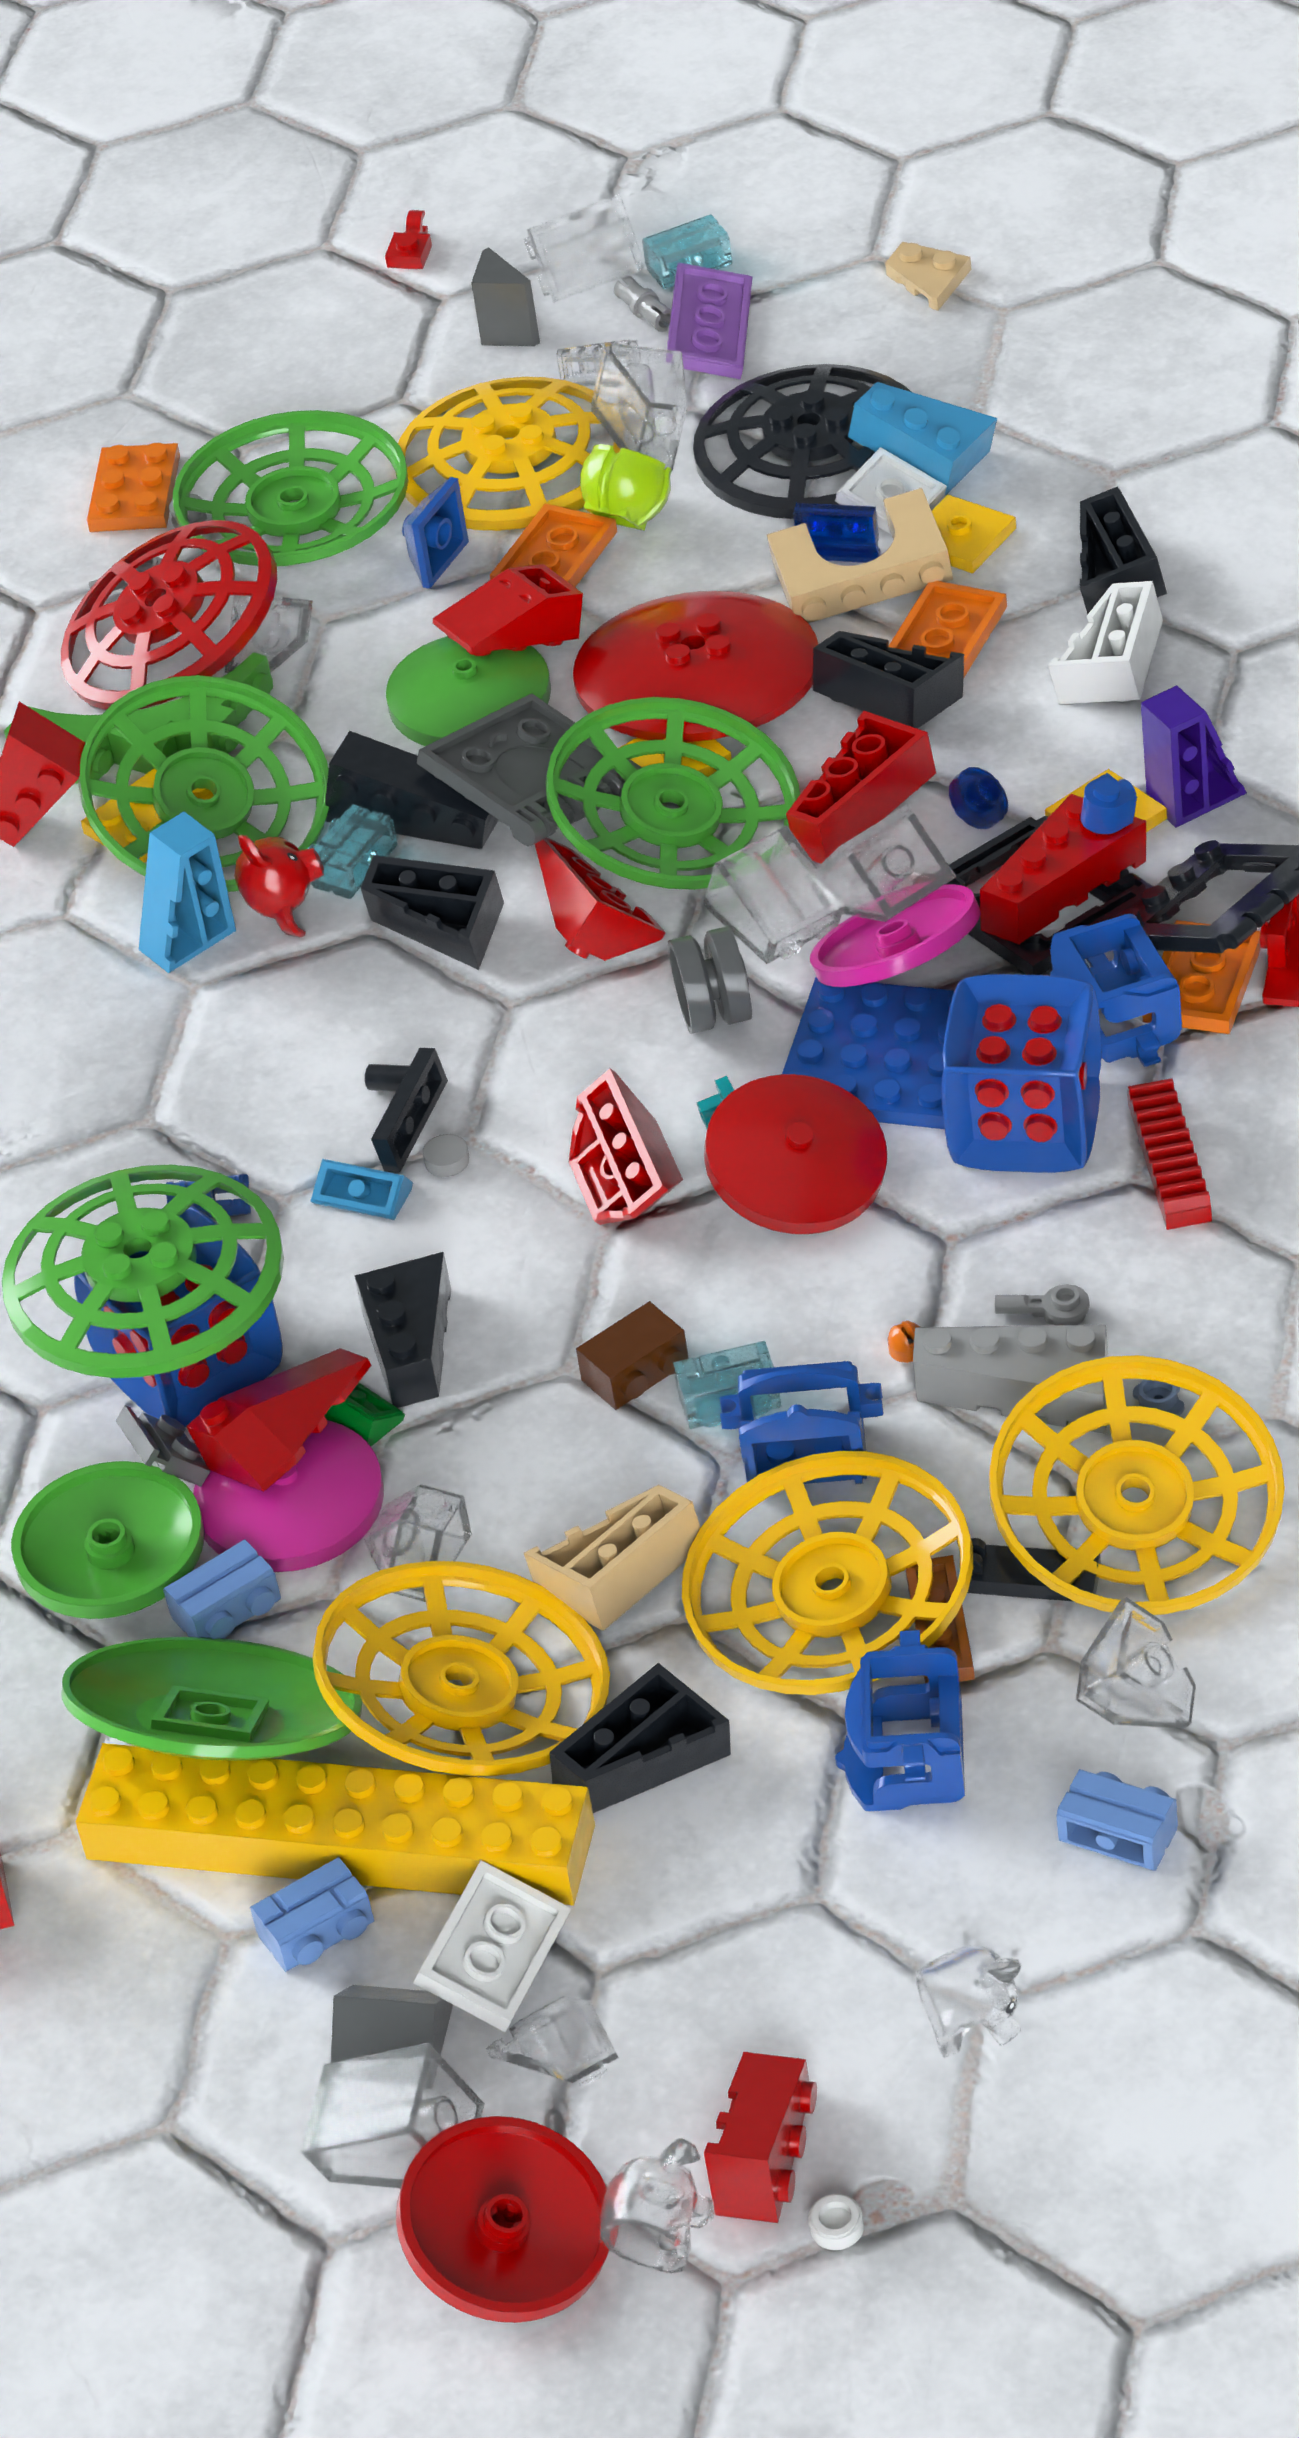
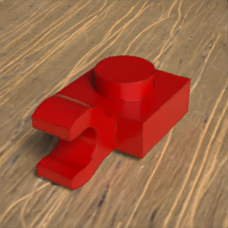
(412, 247)

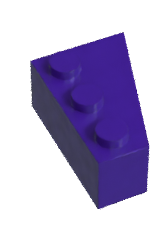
(1185, 758)

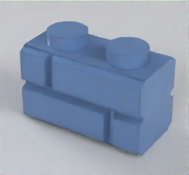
(223, 1593)
(1117, 1819)
(312, 1915)

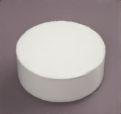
(835, 2222)

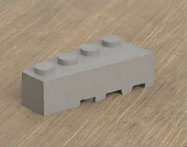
(1004, 1363)

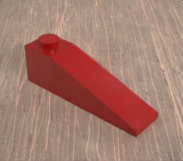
(590, 909)

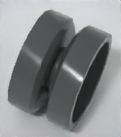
(717, 978)

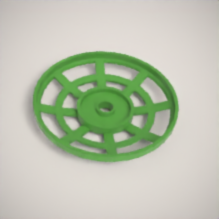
(316, 490)
(202, 767)
(659, 783)
(143, 1279)

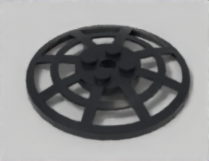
(788, 434)

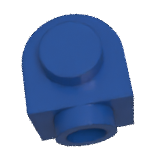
(1108, 805)

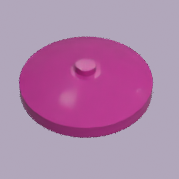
(875, 950)
(308, 1512)

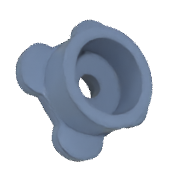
(1159, 1396)

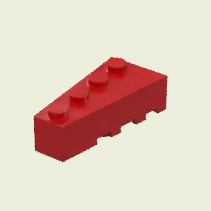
(861, 785)
(1056, 871)

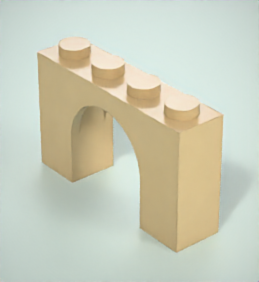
(825, 589)

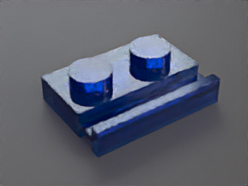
(841, 531)

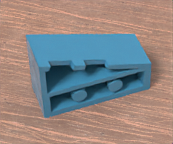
(922, 431)
(184, 894)

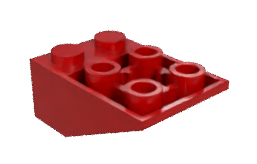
(514, 612)

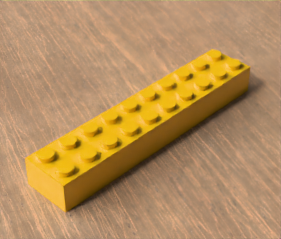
(300, 1815)

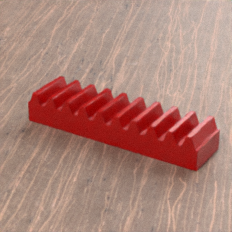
(1169, 1154)

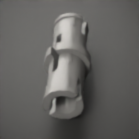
(643, 303)

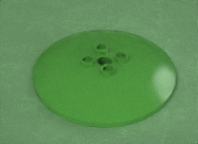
(204, 1698)

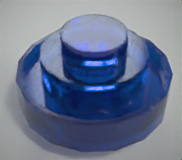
(978, 798)

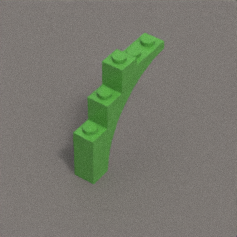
(251, 671)

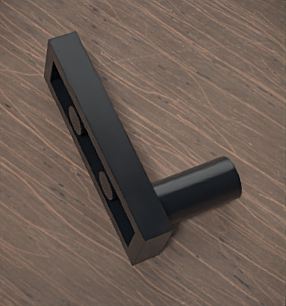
(416, 1095)

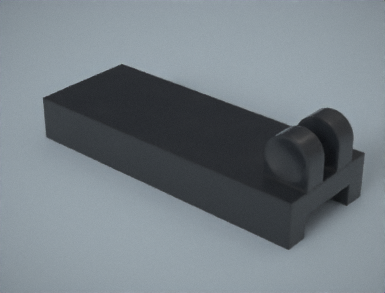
(1002, 1574)

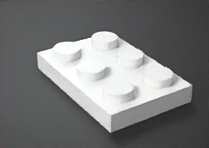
(492, 1946)

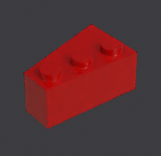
(35, 771)

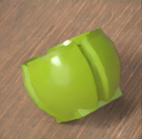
(624, 485)

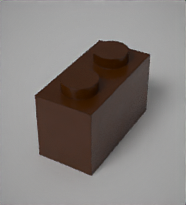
(632, 1355)

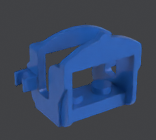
(1125, 987)
(799, 1430)
(869, 1751)

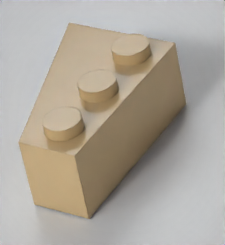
(619, 1559)

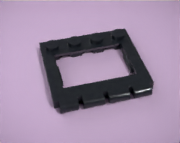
(1239, 921)
(1034, 953)

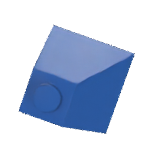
(436, 532)

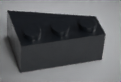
(887, 680)
(407, 1324)

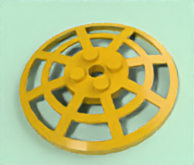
(489, 451)
(1142, 1466)
(820, 1559)
(480, 1666)

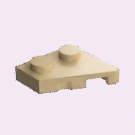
(928, 271)

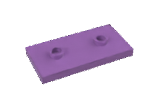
(710, 319)

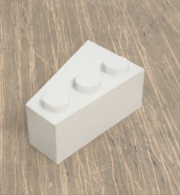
(1112, 650)

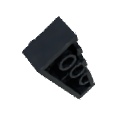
(395, 785)

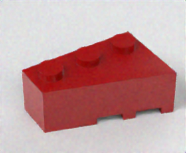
(761, 2136)

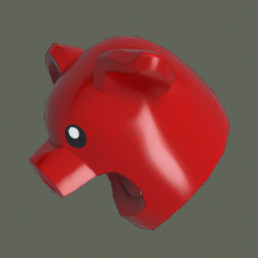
(276, 878)

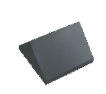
(503, 303)
(386, 2019)

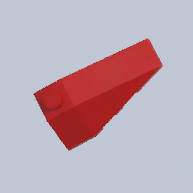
(262, 1427)

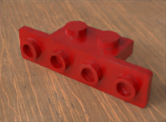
(1281, 940)

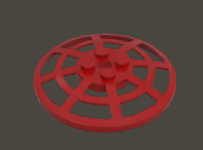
(164, 603)

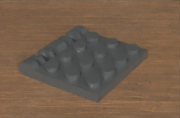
(505, 765)

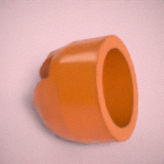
(898, 1344)

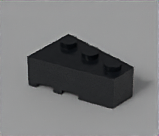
(1113, 548)
(435, 904)
(641, 1740)

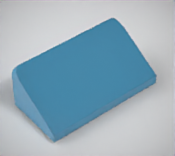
(360, 1189)

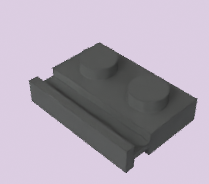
(164, 1443)

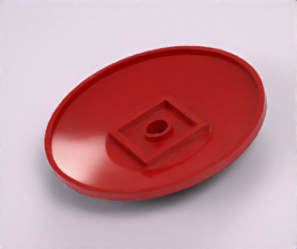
(703, 649)

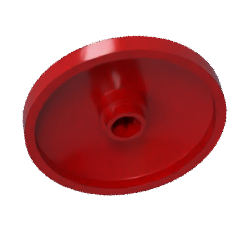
(795, 1154)
(503, 2219)

